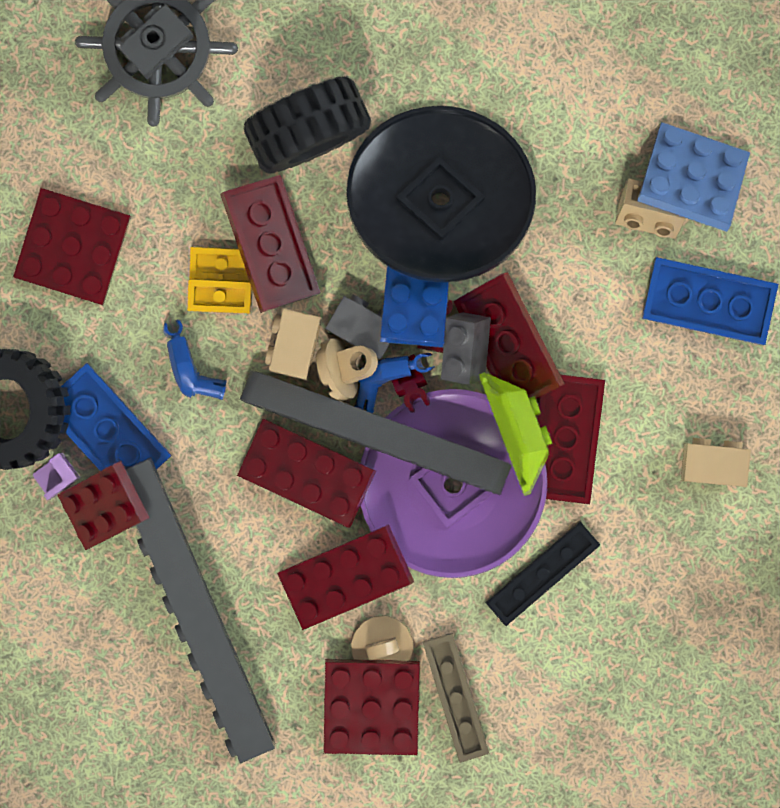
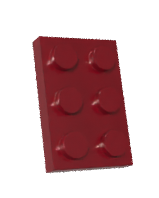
(103, 505)

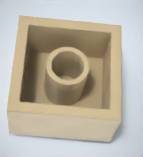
(294, 344)

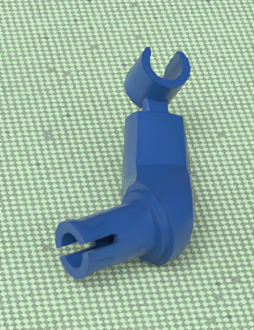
(387, 370)
(185, 371)

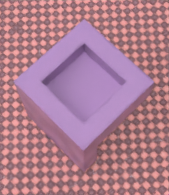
(56, 476)

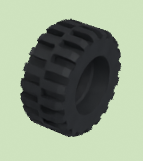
(307, 124)
(46, 409)

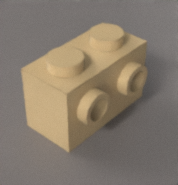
(644, 217)
(715, 464)

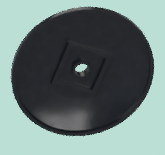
(448, 154)

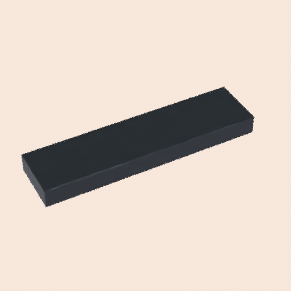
(542, 573)

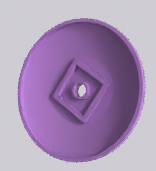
(444, 530)

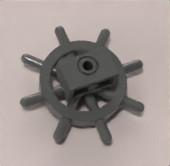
(153, 45)

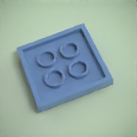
(694, 177)

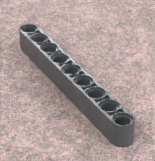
(376, 432)

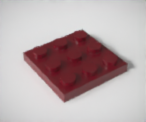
(72, 246)
(371, 707)

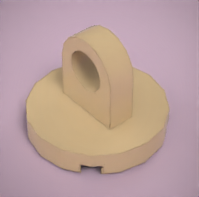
(338, 367)
(382, 640)

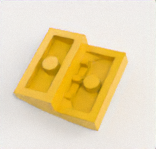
(218, 281)

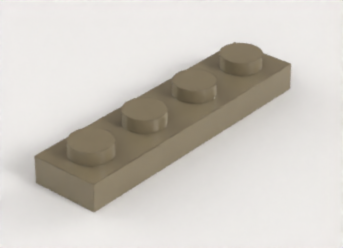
(456, 697)

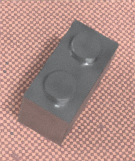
(358, 325)
(465, 348)

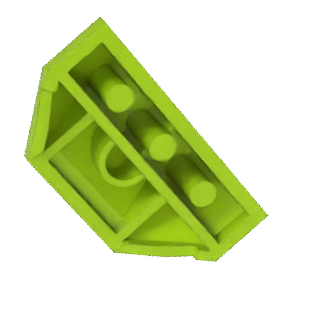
(518, 428)

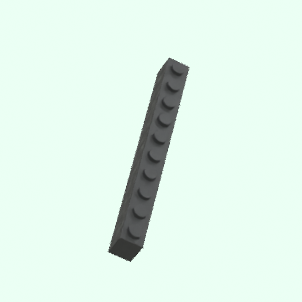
(198, 619)

